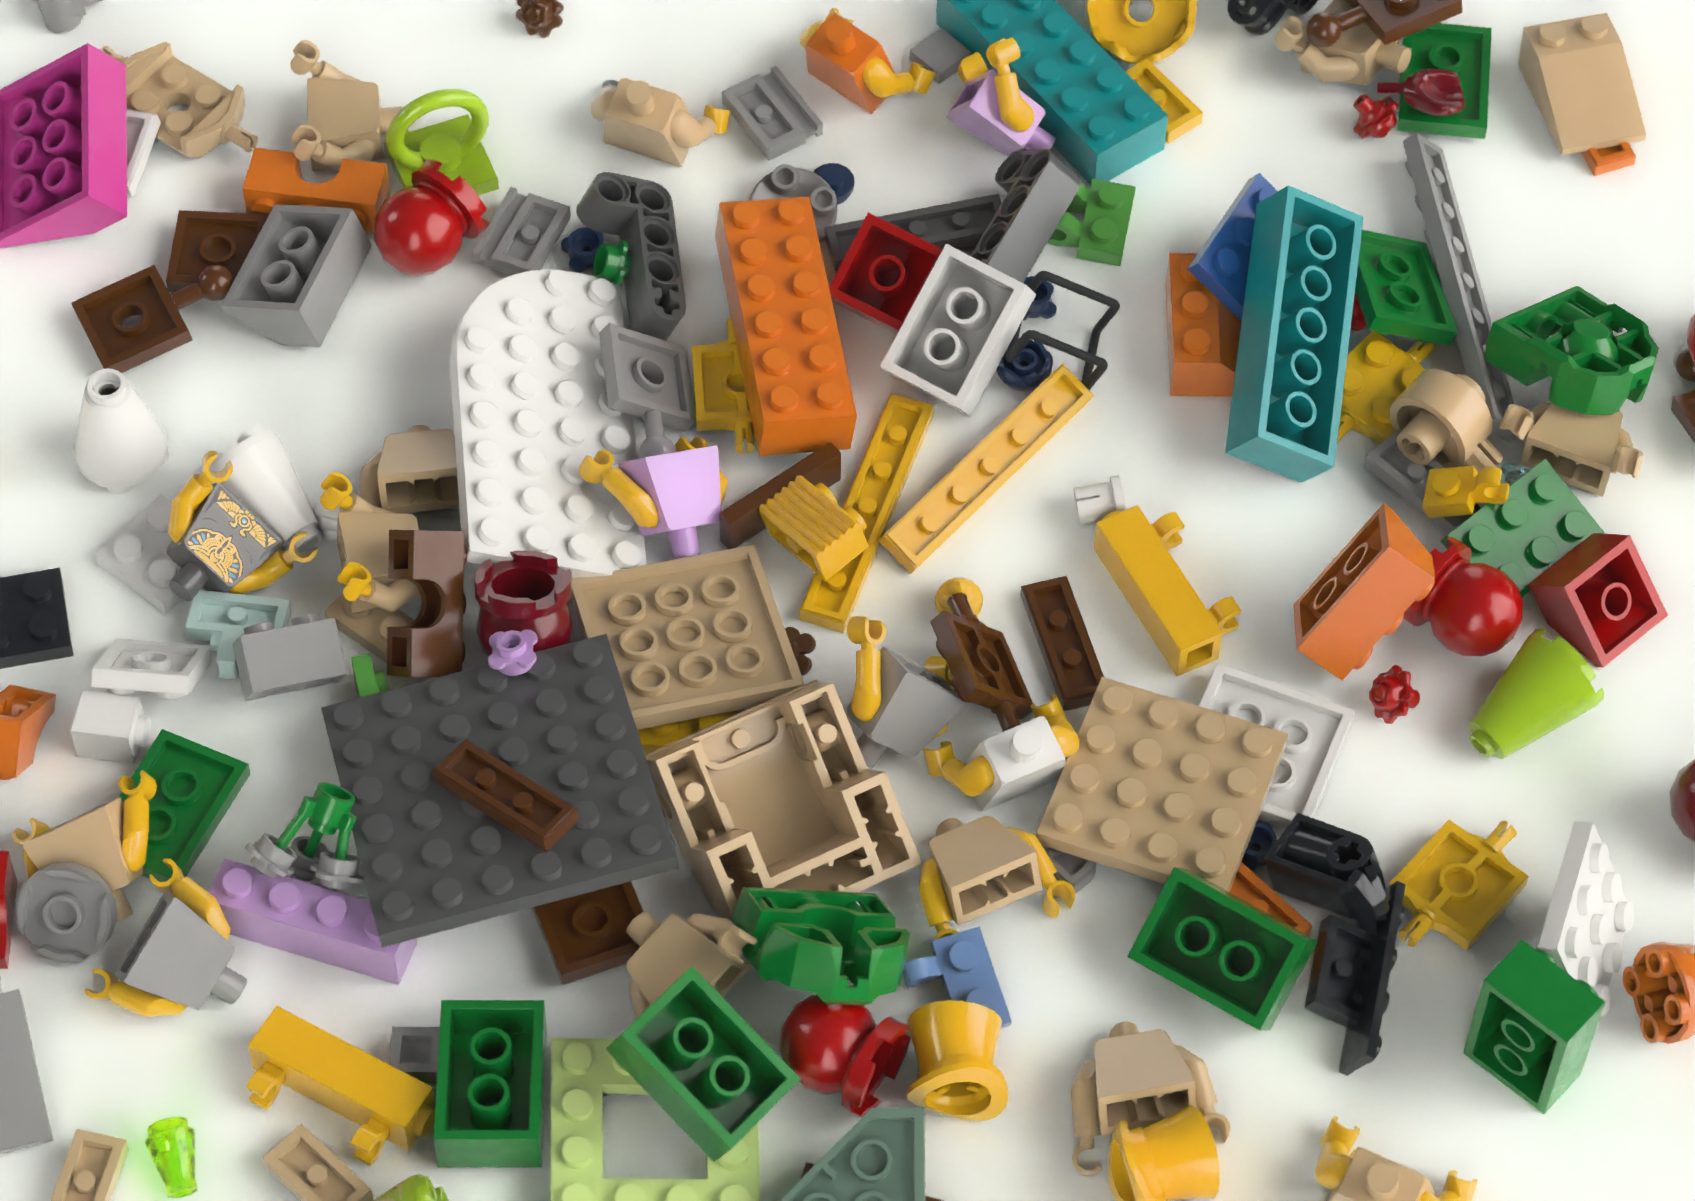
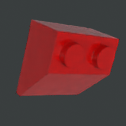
(883, 273)
(1599, 597)

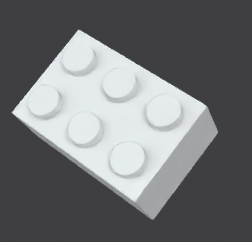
(958, 330)

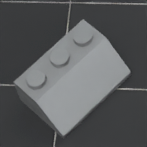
(298, 273)

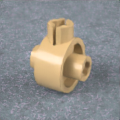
(1444, 420)

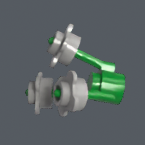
(308, 856)

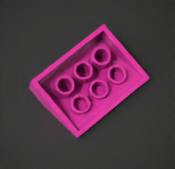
(63, 149)

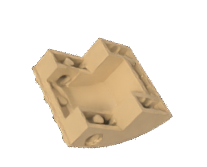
(781, 802)

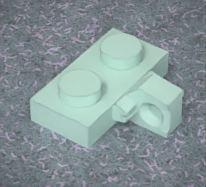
(223, 617)

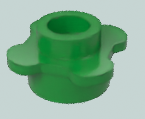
(612, 262)

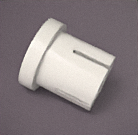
(1098, 500)

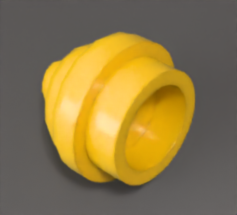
(958, 585)

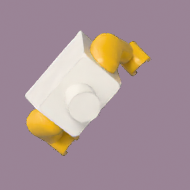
(1011, 760)

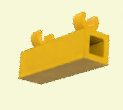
(1158, 589)
(342, 1079)

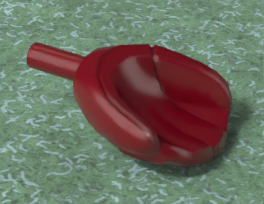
(1429, 91)

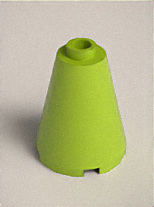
(1534, 696)

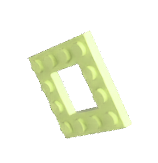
(578, 1078)

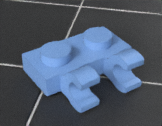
(964, 970)

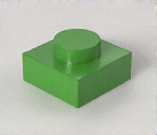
(366, 680)

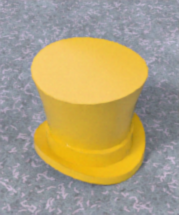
(956, 1060)
(1164, 1159)

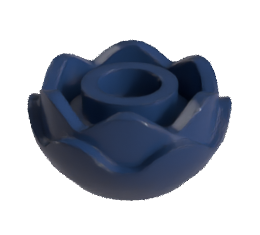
(1028, 377)

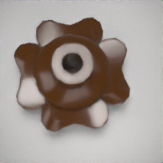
(540, 16)

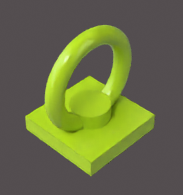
(451, 142)

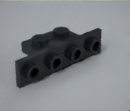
(1353, 977)

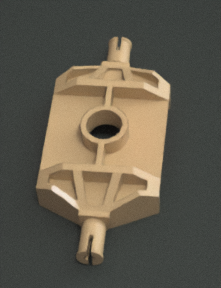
(160, 81)

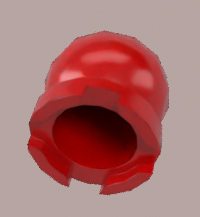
(424, 224)
(1470, 605)
(842, 1050)

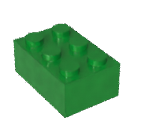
(1222, 949)
(1533, 1026)
(703, 1064)
(490, 1084)

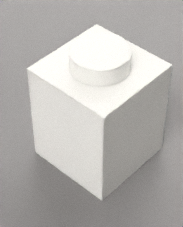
(109, 727)

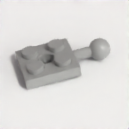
(648, 382)

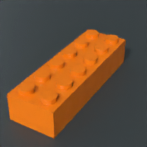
(784, 326)

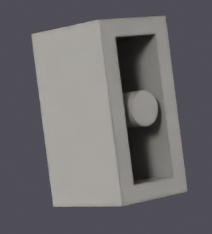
(289, 656)

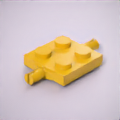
(1373, 380)
(721, 391)
(1459, 884)

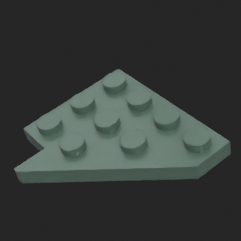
(872, 1162)

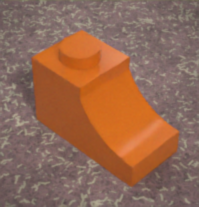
(21, 723)

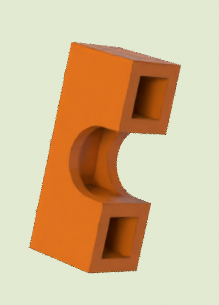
(277, 179)

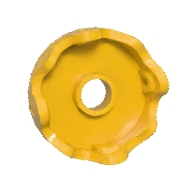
(1134, 41)

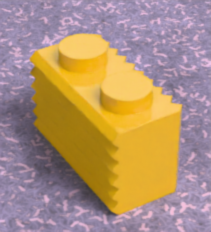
(814, 526)

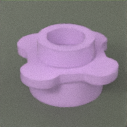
(512, 651)

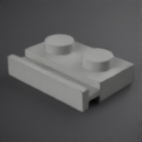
(772, 113)
(521, 233)

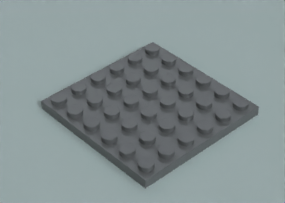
(447, 864)

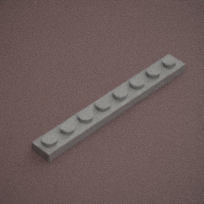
(1457, 272)

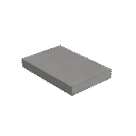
(22, 1101)

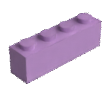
(307, 921)

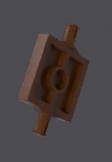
(981, 663)

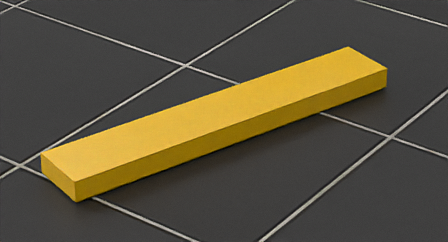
(986, 468)
(874, 497)

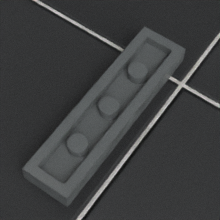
(951, 223)

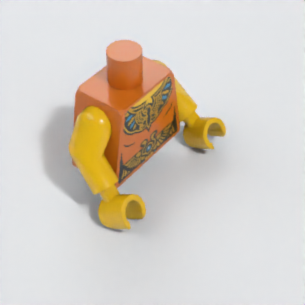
(857, 63)

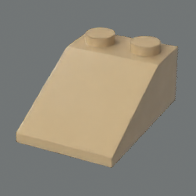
(1581, 83)

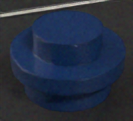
(839, 179)

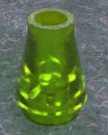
(174, 1155)

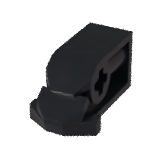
(1328, 870)

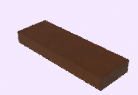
(743, 517)
(1063, 641)
(506, 795)

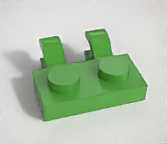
(1105, 222)

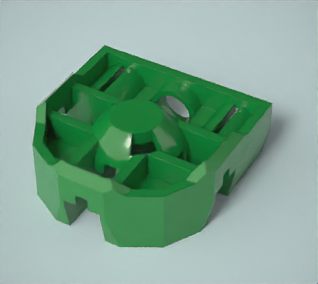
(1587, 362)
(810, 932)

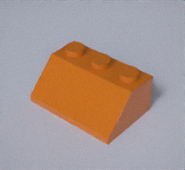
(1199, 334)
(1362, 594)

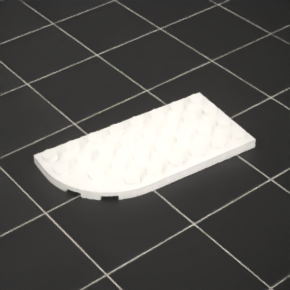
(529, 413)

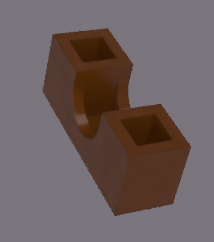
(434, 639)

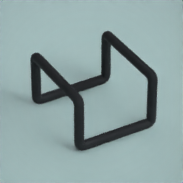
(1089, 376)

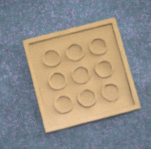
(691, 635)
(1161, 786)

